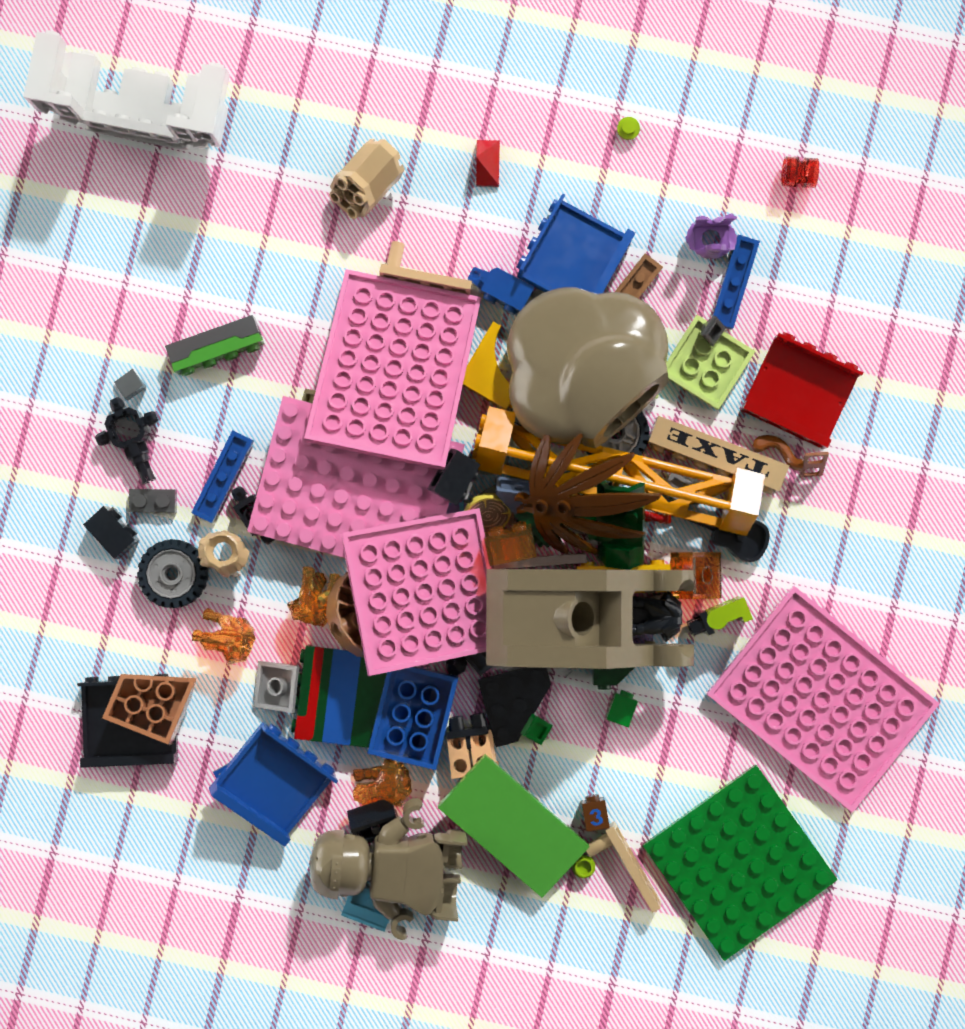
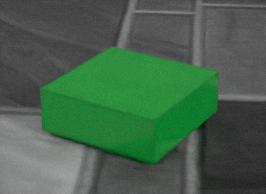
(536, 729)

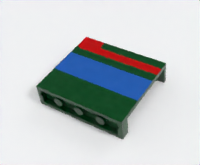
(336, 698)

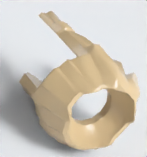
(234, 563)

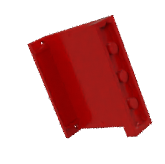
(801, 390)

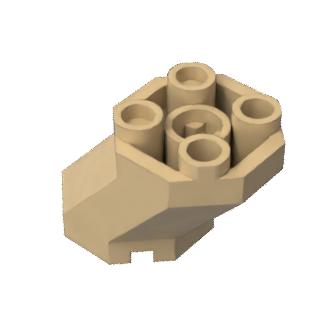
(366, 178)

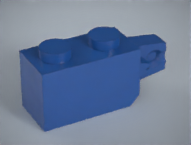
(502, 288)

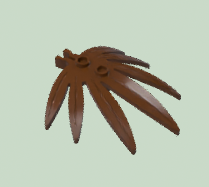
(560, 504)

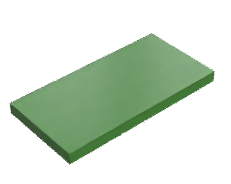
(513, 825)

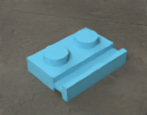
(361, 909)

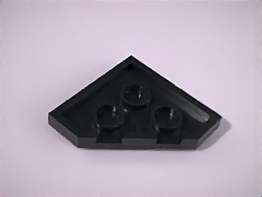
(512, 699)

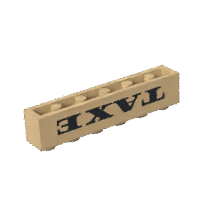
(714, 453)

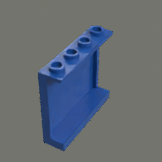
(573, 251)
(272, 782)

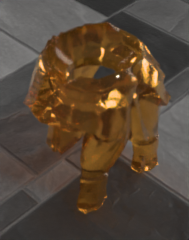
(312, 602)
(233, 640)
(389, 783)

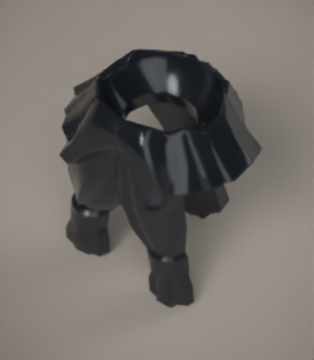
(658, 616)

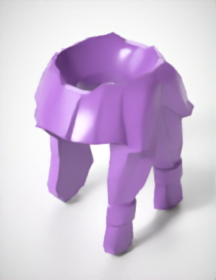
(722, 226)

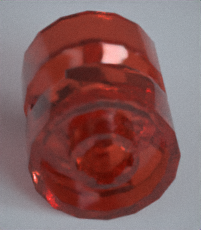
(800, 172)

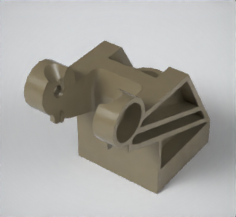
(576, 618)

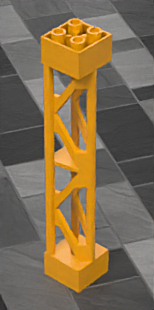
(741, 491)

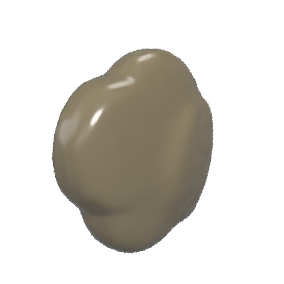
(584, 363)

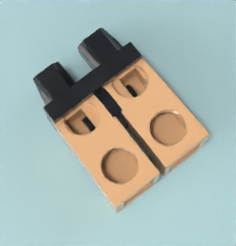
(468, 744)

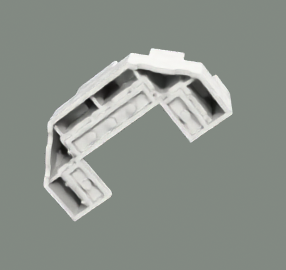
(141, 110)

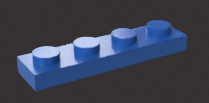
(735, 280)
(222, 476)

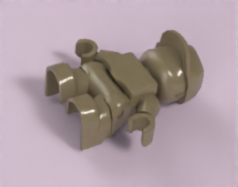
(397, 870)

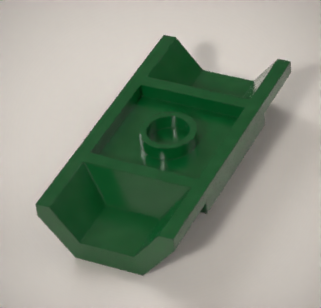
(622, 552)

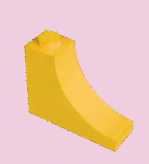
(483, 373)

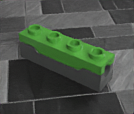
(215, 345)

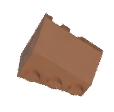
(150, 704)

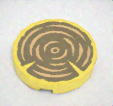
(492, 510)

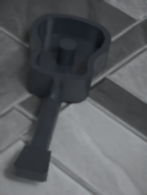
(744, 548)

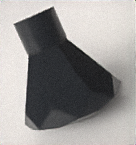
(456, 666)

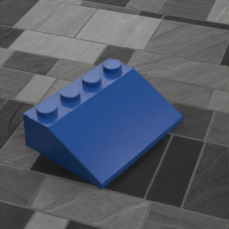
(413, 716)

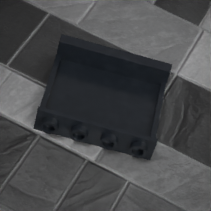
(112, 744)

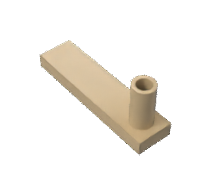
(394, 271)
(615, 837)

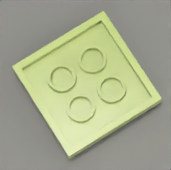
(705, 369)

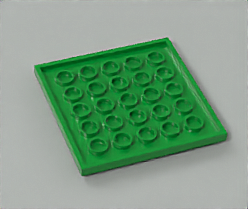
(739, 862)

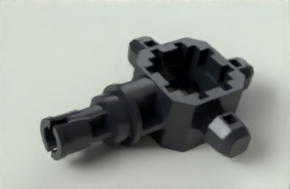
(134, 448)

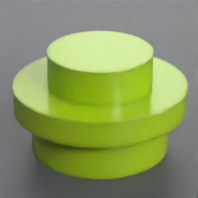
(628, 128)
(584, 866)

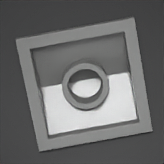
(276, 686)

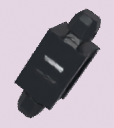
(239, 494)

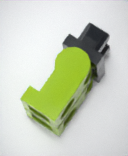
(719, 615)

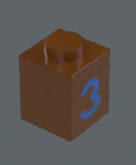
(595, 813)

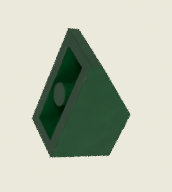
(609, 677)

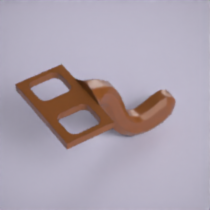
(770, 441)

